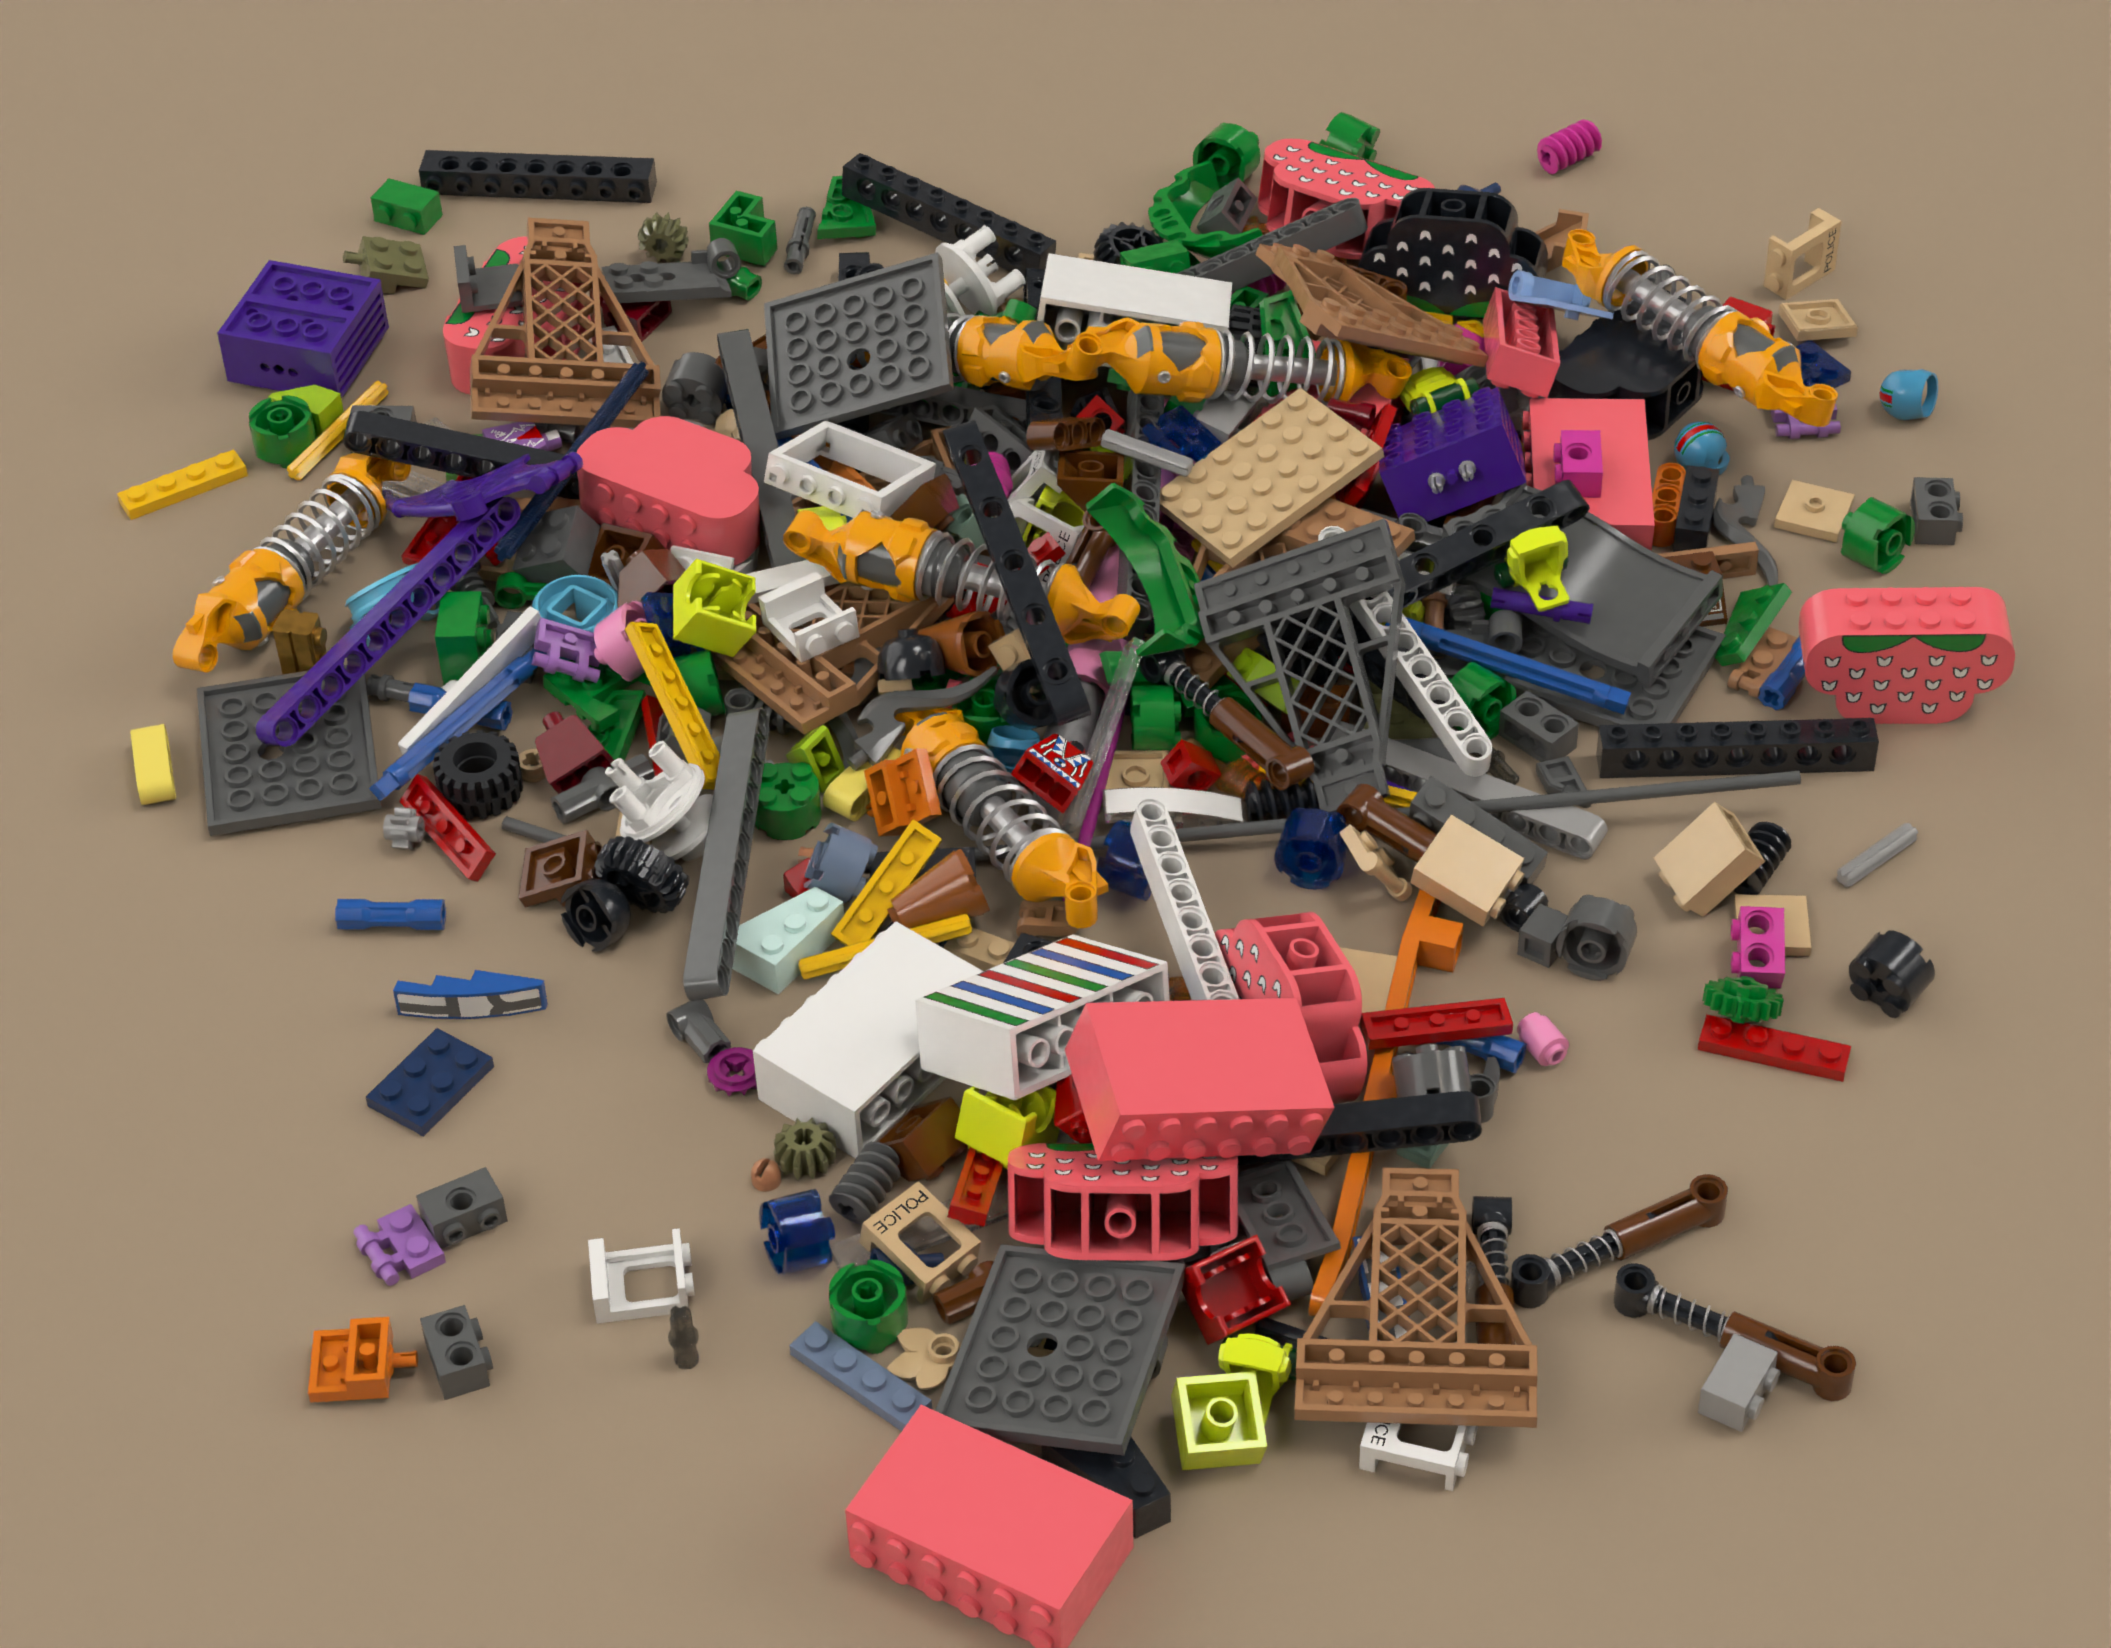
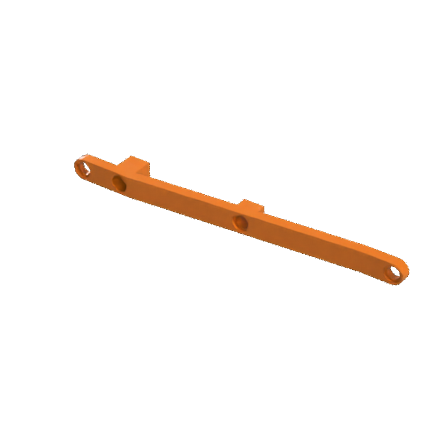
(1426, 943)

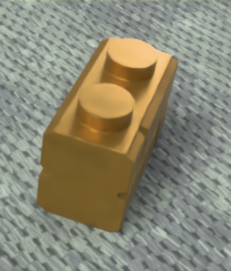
(299, 640)

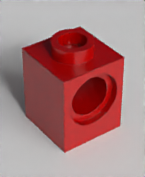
(1099, 407)
(1190, 767)

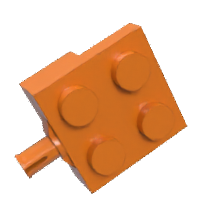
(902, 792)
(355, 1361)

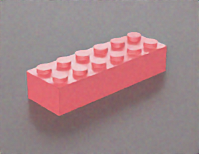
(1520, 345)

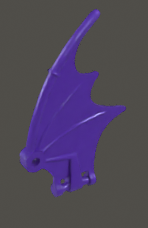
(469, 497)

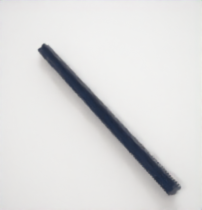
(541, 502)

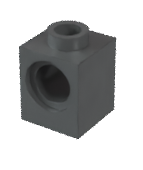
(1540, 935)

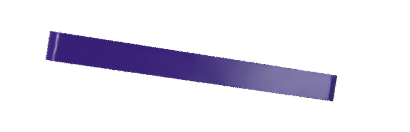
(377, 626)

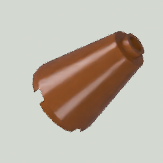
(966, 642)
(940, 893)

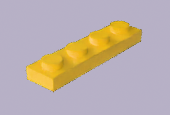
(182, 484)
(891, 877)

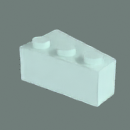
(777, 939)

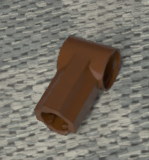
(962, 1298)

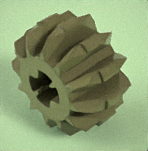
(663, 238)
(805, 1148)

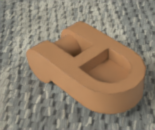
(1052, 925)

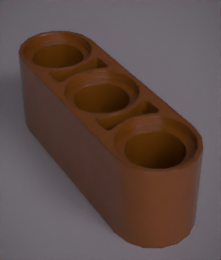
(1065, 433)

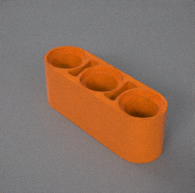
(1666, 502)

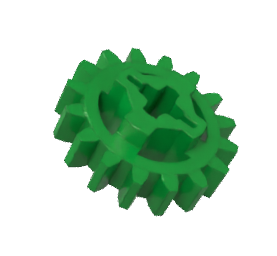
(1743, 999)

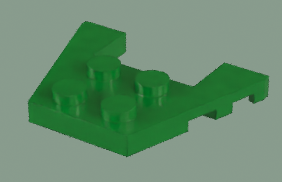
(589, 696)

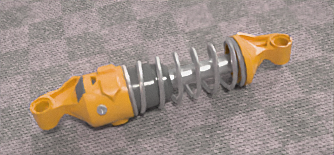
(977, 790)

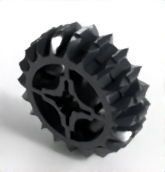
(1120, 239)
(642, 874)

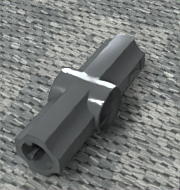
(595, 790)

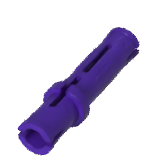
(1523, 603)

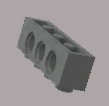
(1005, 437)

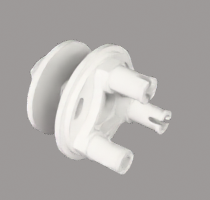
(969, 278)
(665, 806)

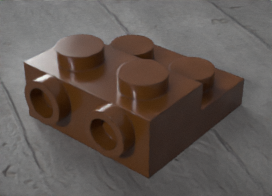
(557, 866)

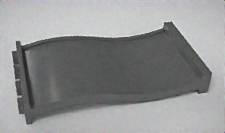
(1640, 599)

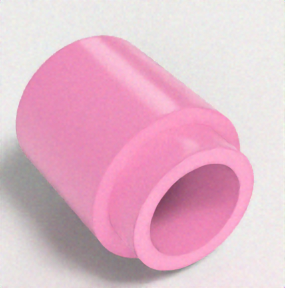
(1542, 1039)

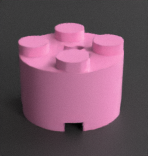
(613, 643)

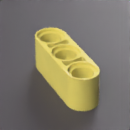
(153, 764)
(849, 791)

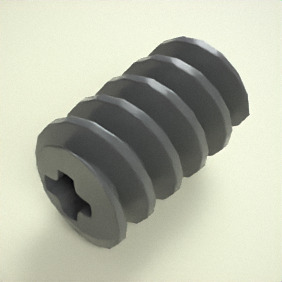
(866, 1182)

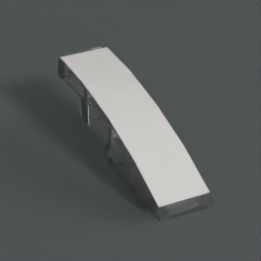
(1185, 806)

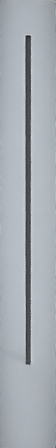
(1498, 805)

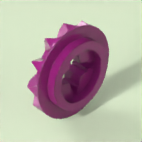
(734, 1060)

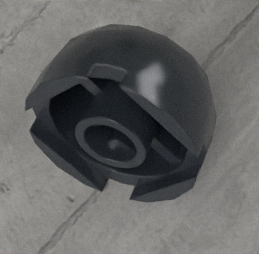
(910, 657)
(596, 913)

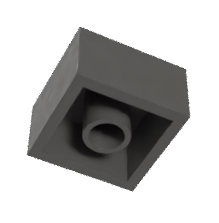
(558, 546)

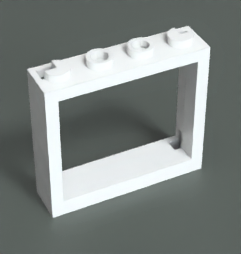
(791, 473)

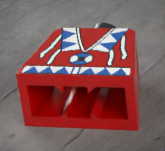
(1054, 770)

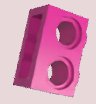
(1763, 947)

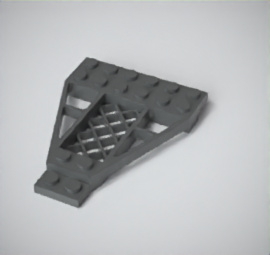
(1300, 587)

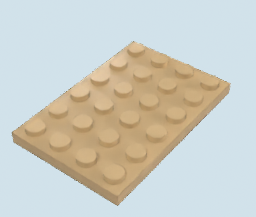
(1268, 477)

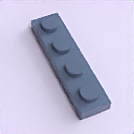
(858, 1375)

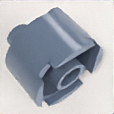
(840, 863)

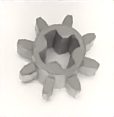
(403, 828)

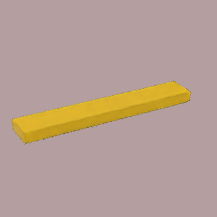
(675, 698)

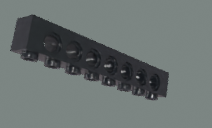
(539, 176)
(942, 213)
(1737, 748)

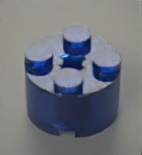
(1312, 848)
(1122, 864)
(796, 1232)

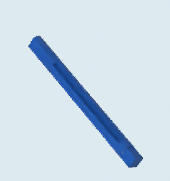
(1521, 667)
(455, 724)

